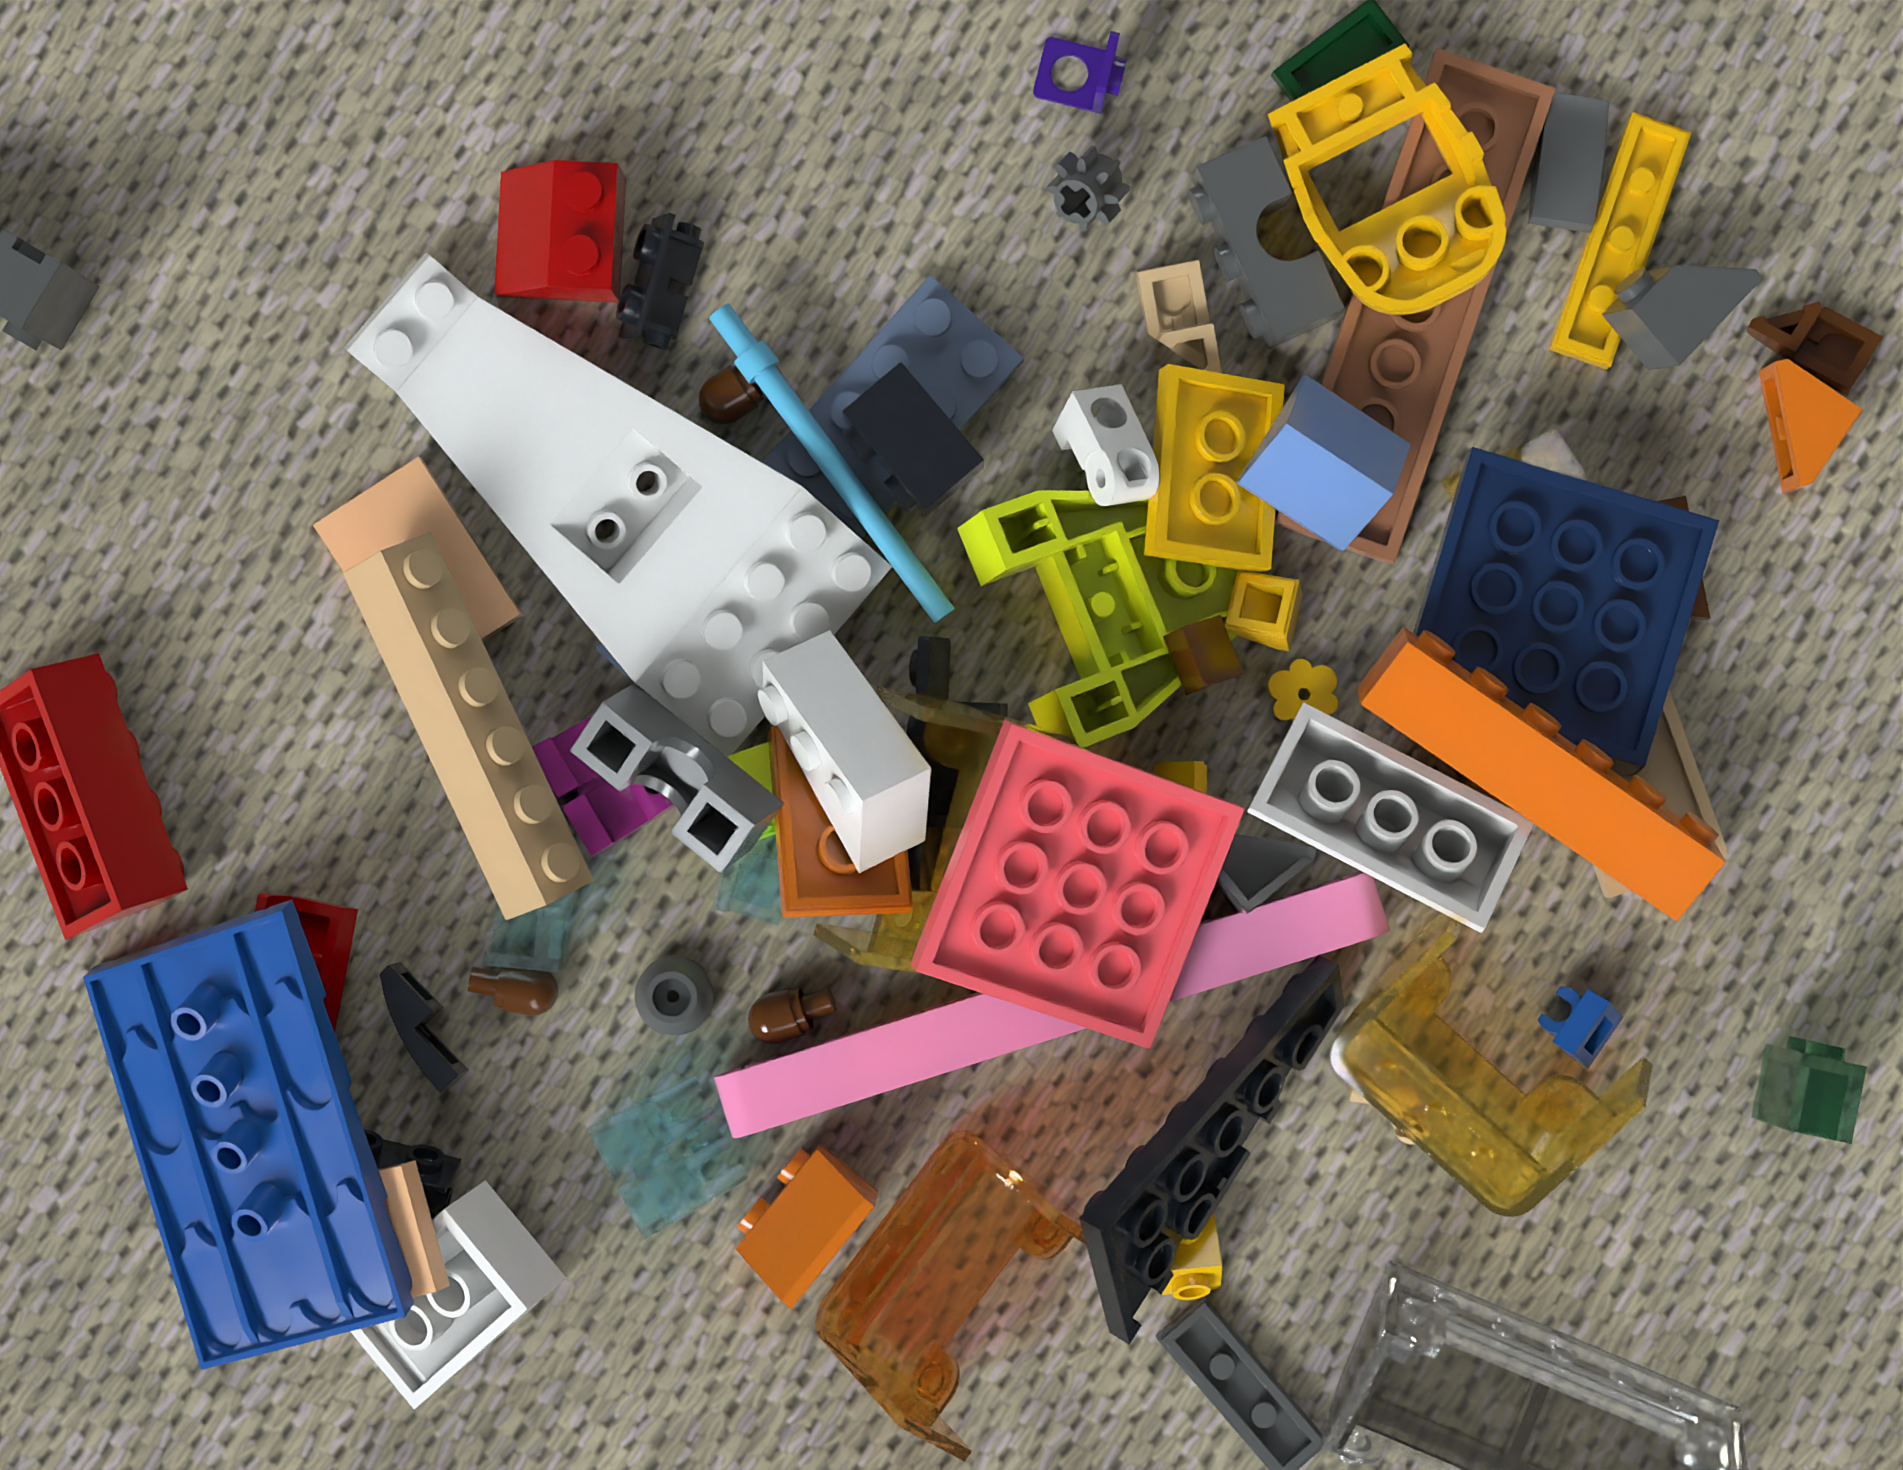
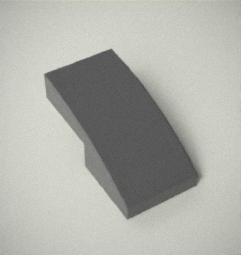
(1569, 163)

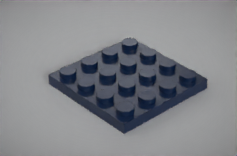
(1567, 596)

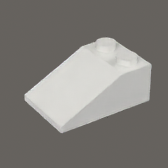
(494, 1281)

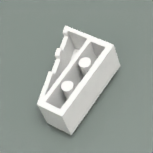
(848, 749)

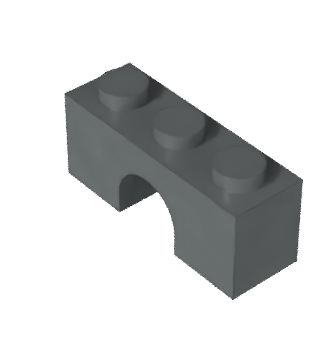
(1280, 295)
(647, 745)

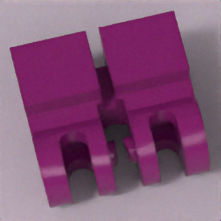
(601, 811)

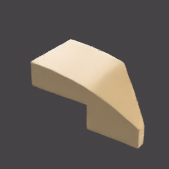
(1178, 312)

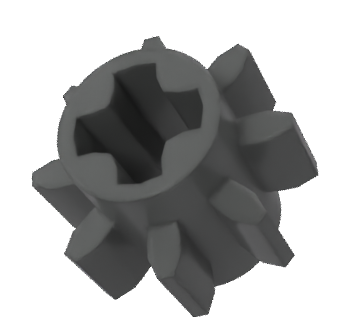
(1088, 188)

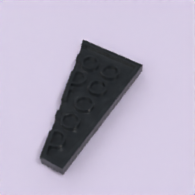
(1198, 1152)

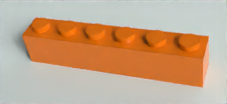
(1541, 773)

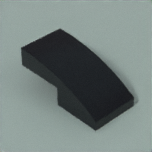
(411, 1009)

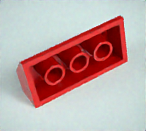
(84, 796)

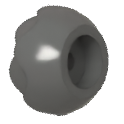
(694, 991)

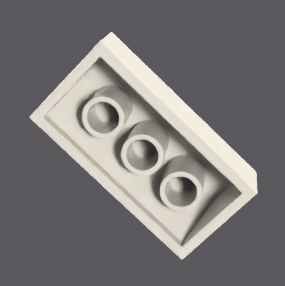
(1391, 817)

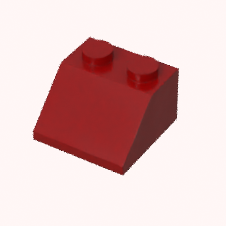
(561, 231)

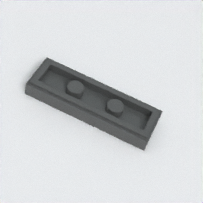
(1241, 1387)

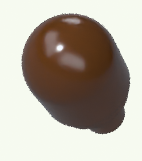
(728, 396)
(516, 989)
(788, 1013)

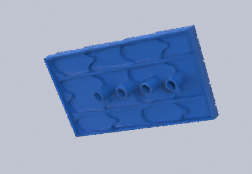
(249, 1138)

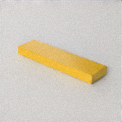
(1621, 236)

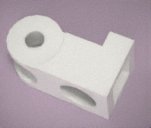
(1108, 446)

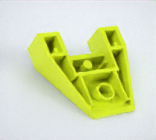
(1104, 598)

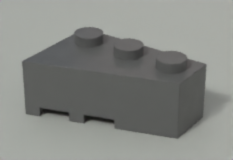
(39, 294)

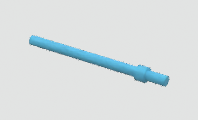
(759, 365)

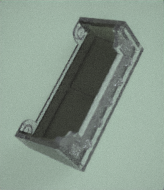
(1498, 1391)

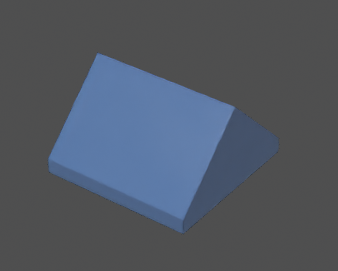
(1325, 464)

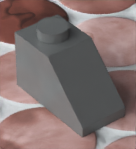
(1675, 308)

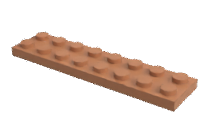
(1409, 363)

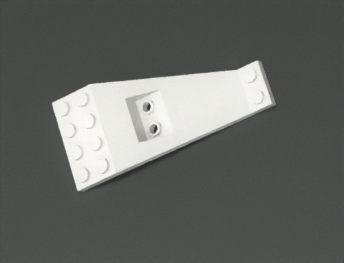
(699, 569)

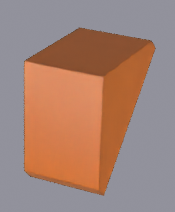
(1804, 421)

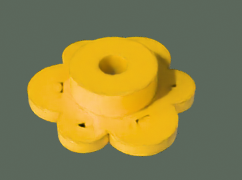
(1318, 681)

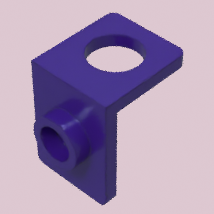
(1103, 69)

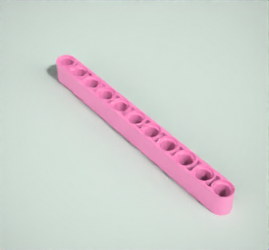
(988, 1027)

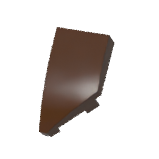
(1819, 343)

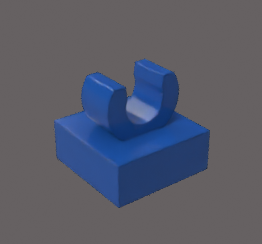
(1586, 1028)

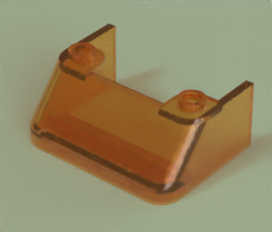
(930, 1271)

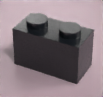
(911, 441)

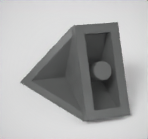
(1258, 869)

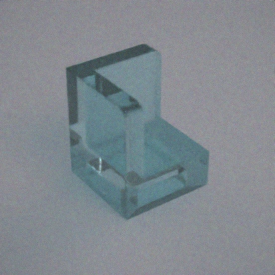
(751, 888)
(532, 939)

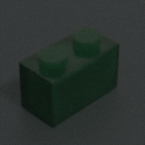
(1809, 1089)

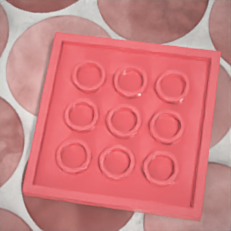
(1076, 885)

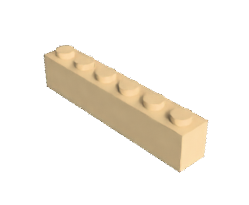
(468, 725)

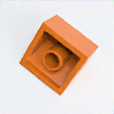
(805, 1222)

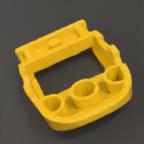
(1423, 244)

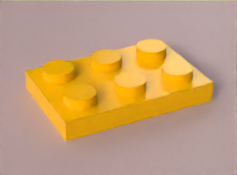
(1202, 443)

